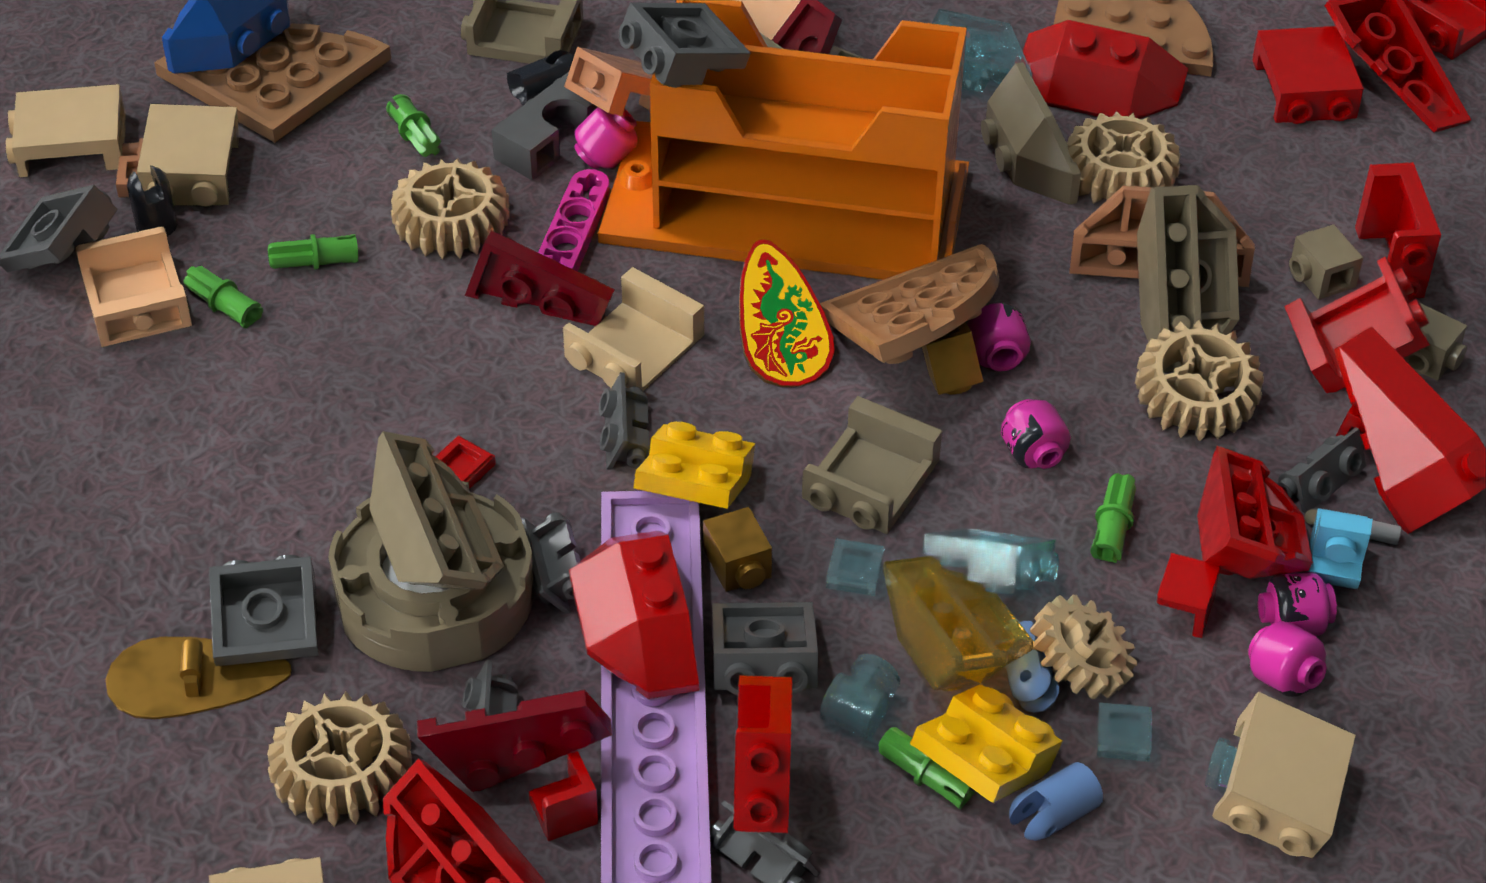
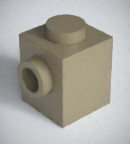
(1325, 262)
(1445, 346)

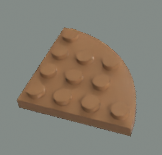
(1167, 22)
(285, 77)
(917, 305)

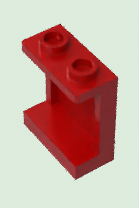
(1450, 24)
(1309, 74)
(1399, 211)
(1378, 305)
(763, 754)

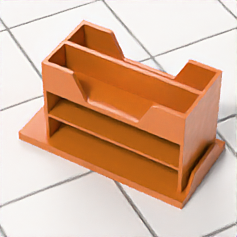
(805, 150)

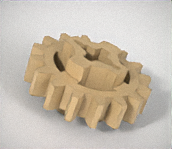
(1083, 646)

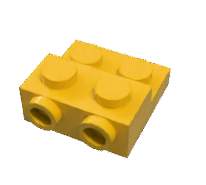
(696, 465)
(988, 743)

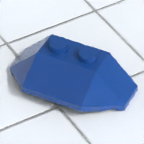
(222, 32)

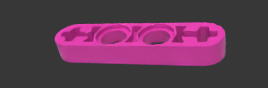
(574, 203)

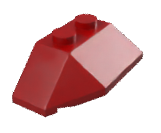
(1103, 70)
(1250, 520)
(637, 614)
(446, 836)

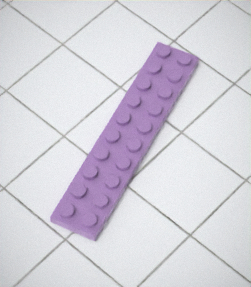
(657, 752)

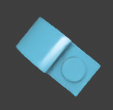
(1339, 547)

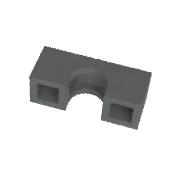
(530, 135)

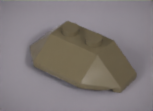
(1029, 139)
(1186, 263)
(429, 518)

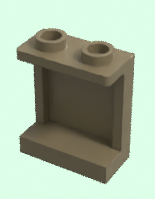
(521, 28)
(873, 466)

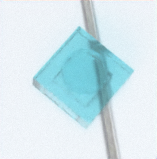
(855, 567)
(1124, 732)

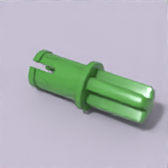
(414, 125)
(313, 252)
(223, 296)
(1114, 518)
(897, 748)

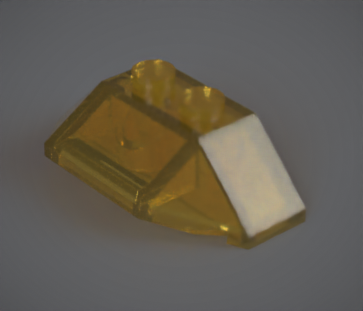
(951, 624)

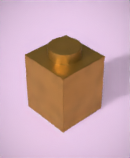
(953, 361)
(737, 549)

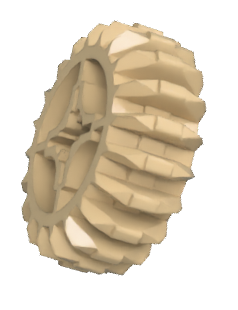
(1122, 153)
(449, 207)
(1190, 392)
(327, 780)

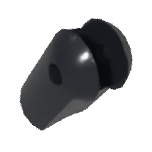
(537, 76)
(154, 206)

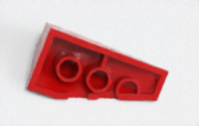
(1399, 54)
(1419, 443)

